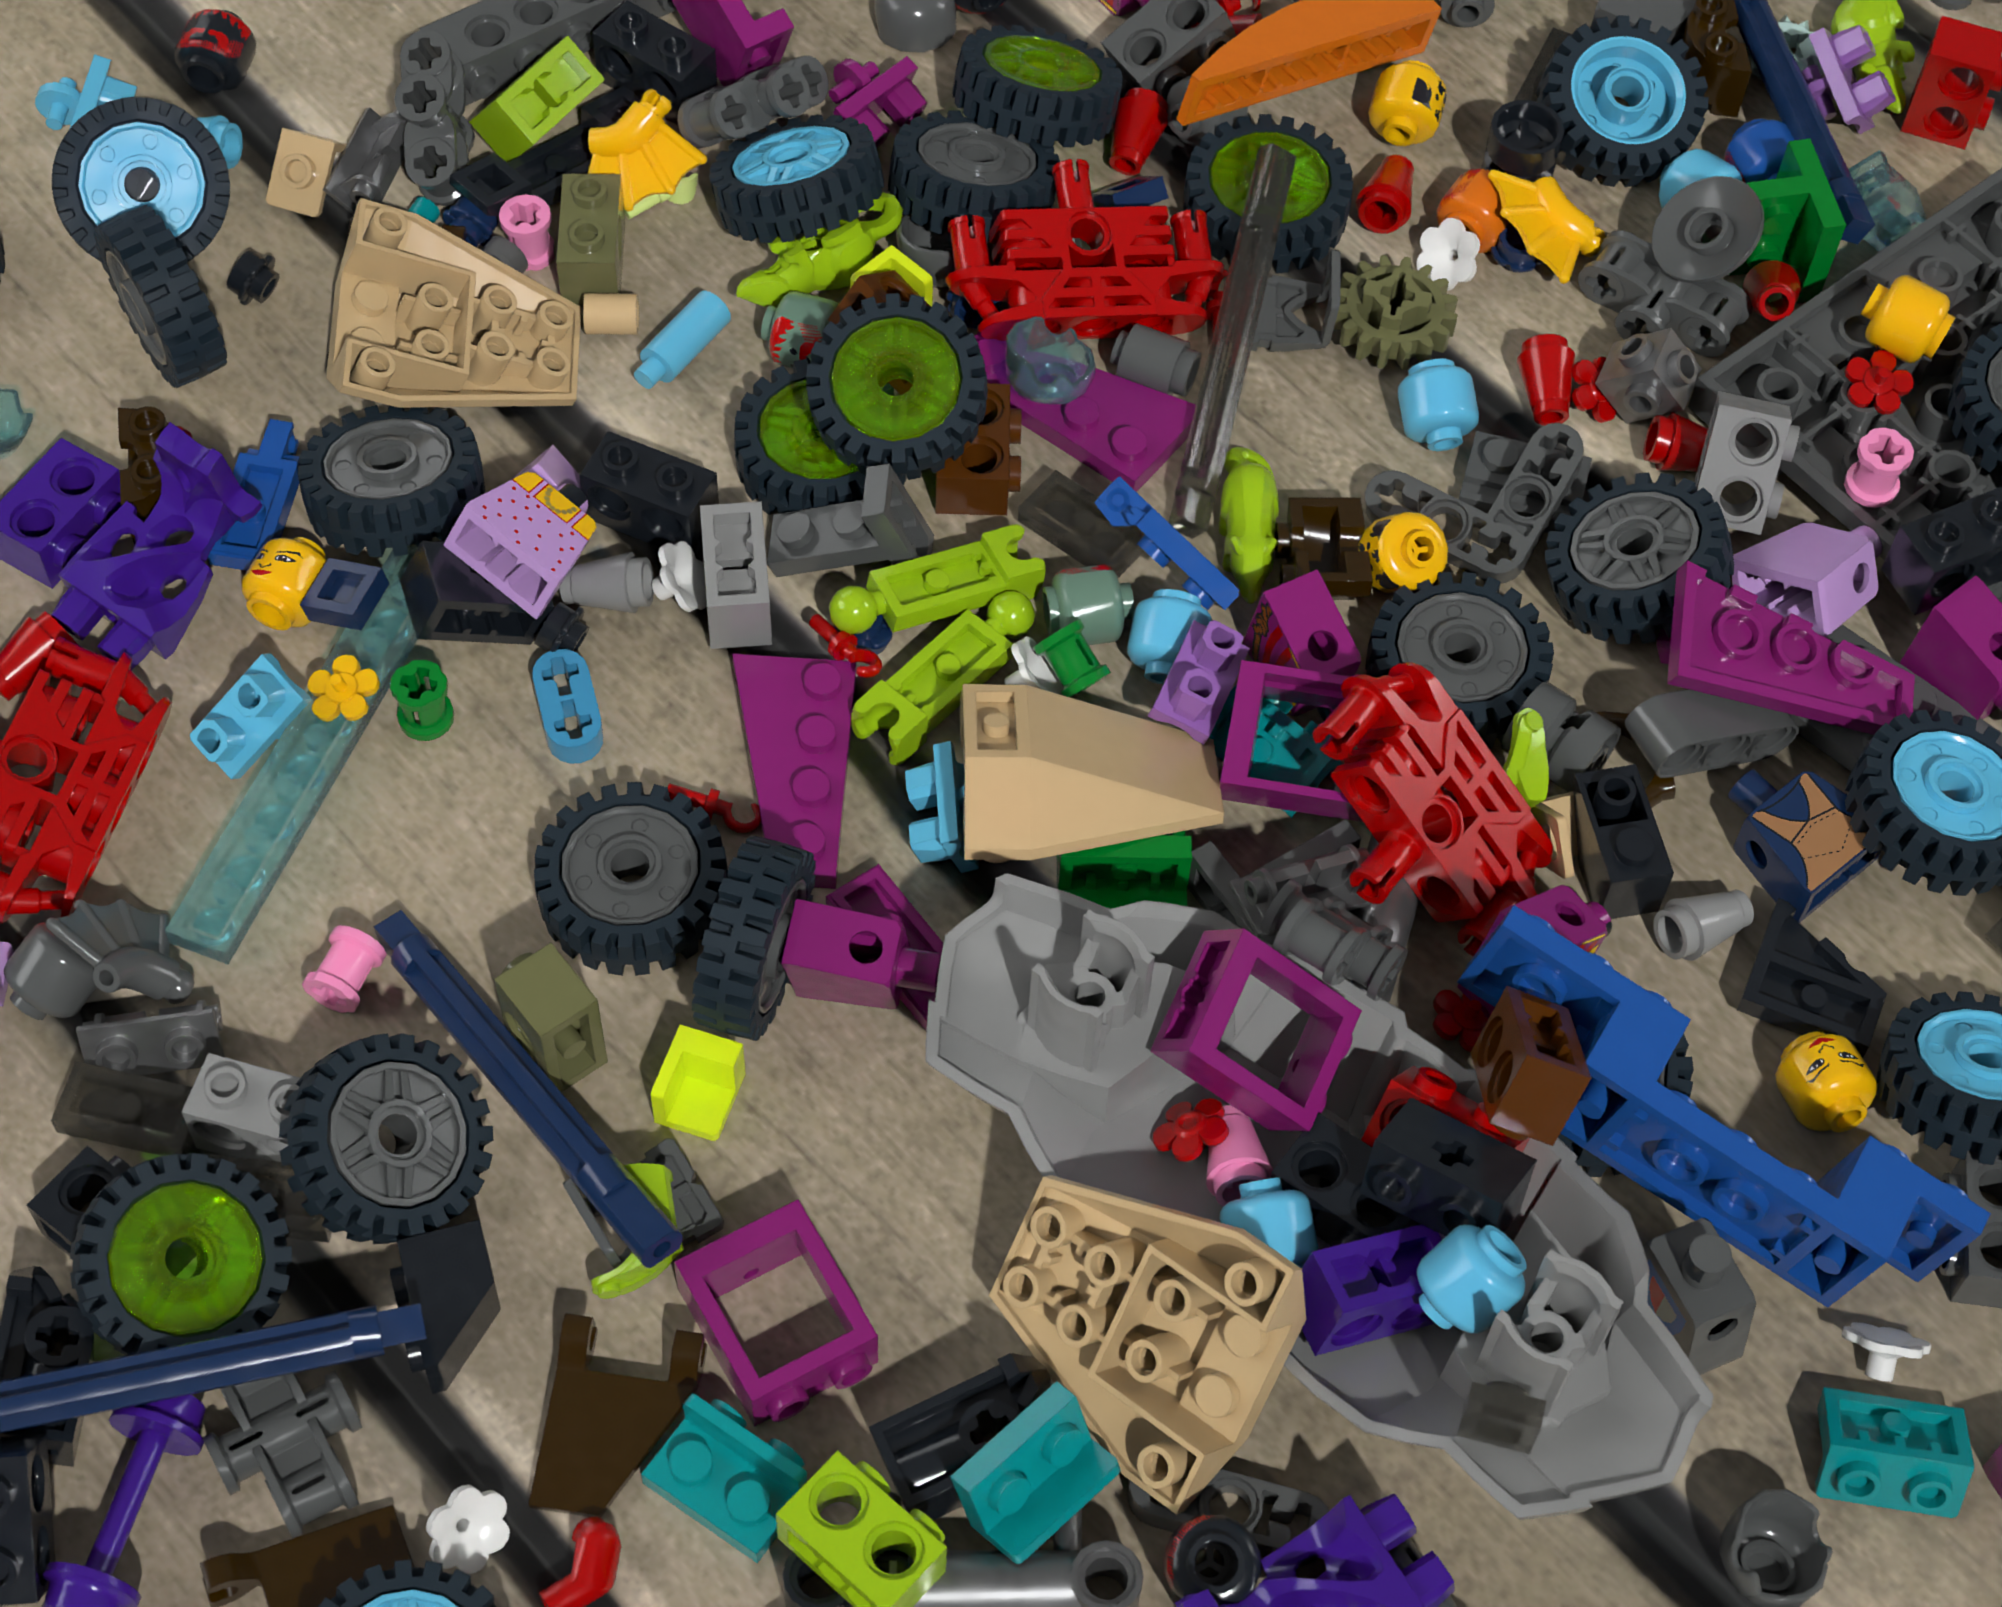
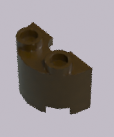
(1719, 53)
(141, 480)
(1325, 538)

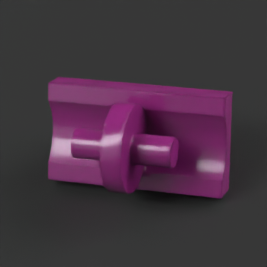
(868, 98)

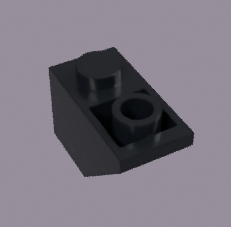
(1619, 842)
(457, 1294)

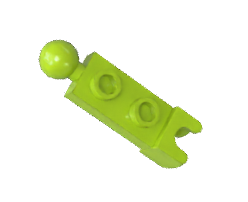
(939, 584)
(932, 681)

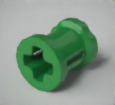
(1072, 659)
(432, 704)

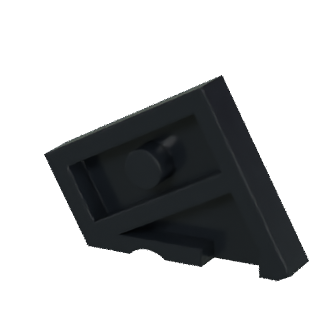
(1809, 984)

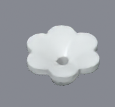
(1449, 252)
(681, 577)
(1033, 669)
(1884, 1347)
(468, 1529)

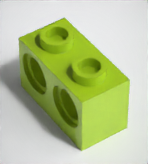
(537, 100)
(847, 1552)

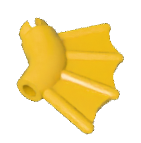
(643, 150)
(1547, 222)

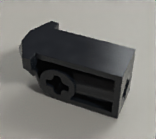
(30, 1324)
(944, 1431)

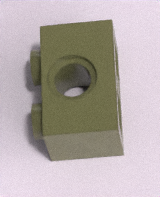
(590, 235)
(552, 1015)

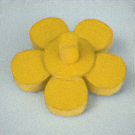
(342, 690)

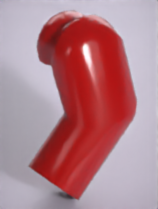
(593, 1566)

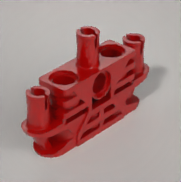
(1094, 291)
(98, 774)
(1432, 801)

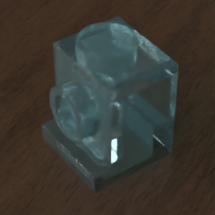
(1889, 198)

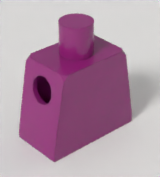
(1962, 648)
(830, 955)

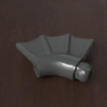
(125, 949)

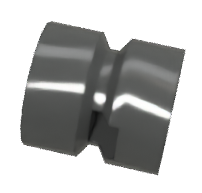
(1572, 739)

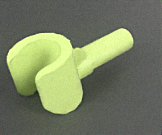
(684, 194)

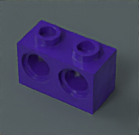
(56, 510)
(1365, 1289)

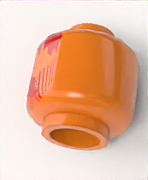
(1477, 205)

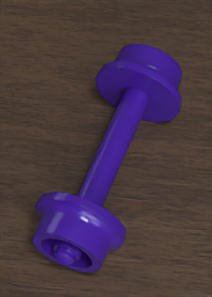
(156, 1428)

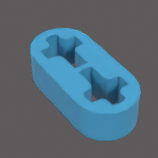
(556, 708)

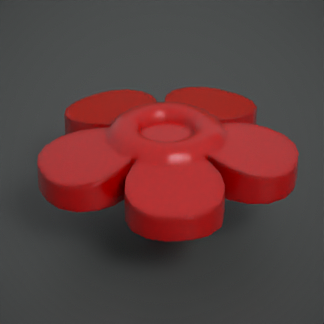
(1877, 382)
(1589, 395)
(1458, 1017)
(1191, 1129)

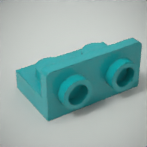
(1282, 746)
(1893, 1453)
(726, 1475)
(1034, 1475)

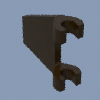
(605, 1422)
(310, 1565)

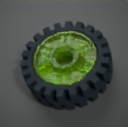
(1037, 86)
(1317, 195)
(889, 344)
(783, 452)
(188, 1200)

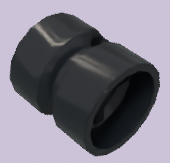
(1524, 140)

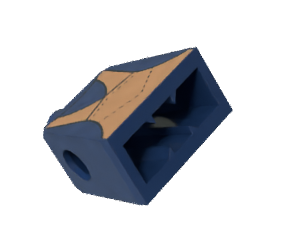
(1798, 839)

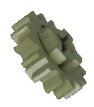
(1422, 318)

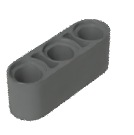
(1705, 732)

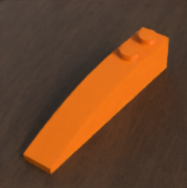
(1305, 48)

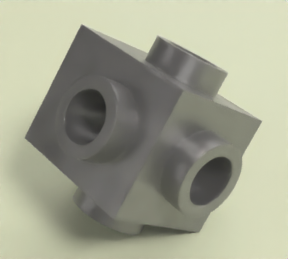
(1648, 375)

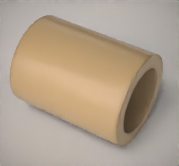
(611, 313)

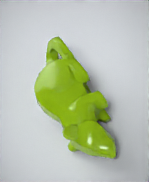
(1880, 21)
(821, 260)
(1248, 520)

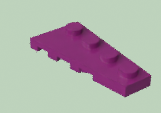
(1110, 428)
(1777, 662)
(799, 749)

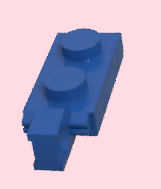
(274, 481)
(1164, 543)

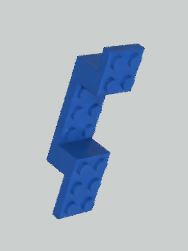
(1805, 1231)

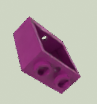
(1282, 684)
(1205, 1005)
(748, 1255)

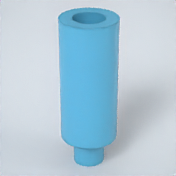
(682, 339)

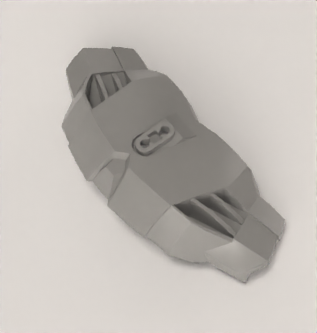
(1054, 1024)

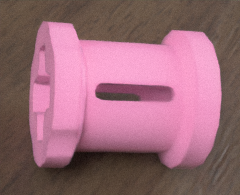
(526, 224)
(1881, 460)
(344, 969)

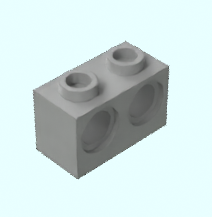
(1728, 461)
(736, 575)
(238, 1108)

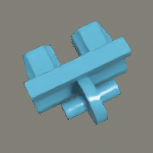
(66, 105)
(249, 717)
(940, 786)

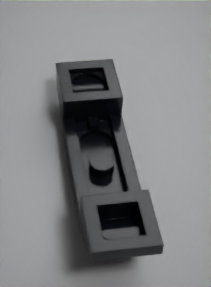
(540, 171)

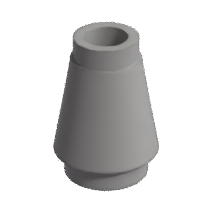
(610, 583)
(1699, 923)

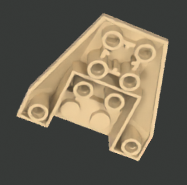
(444, 322)
(1074, 776)
(1154, 1327)

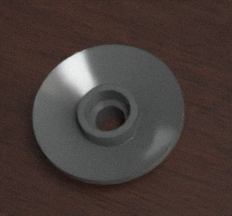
(1698, 214)

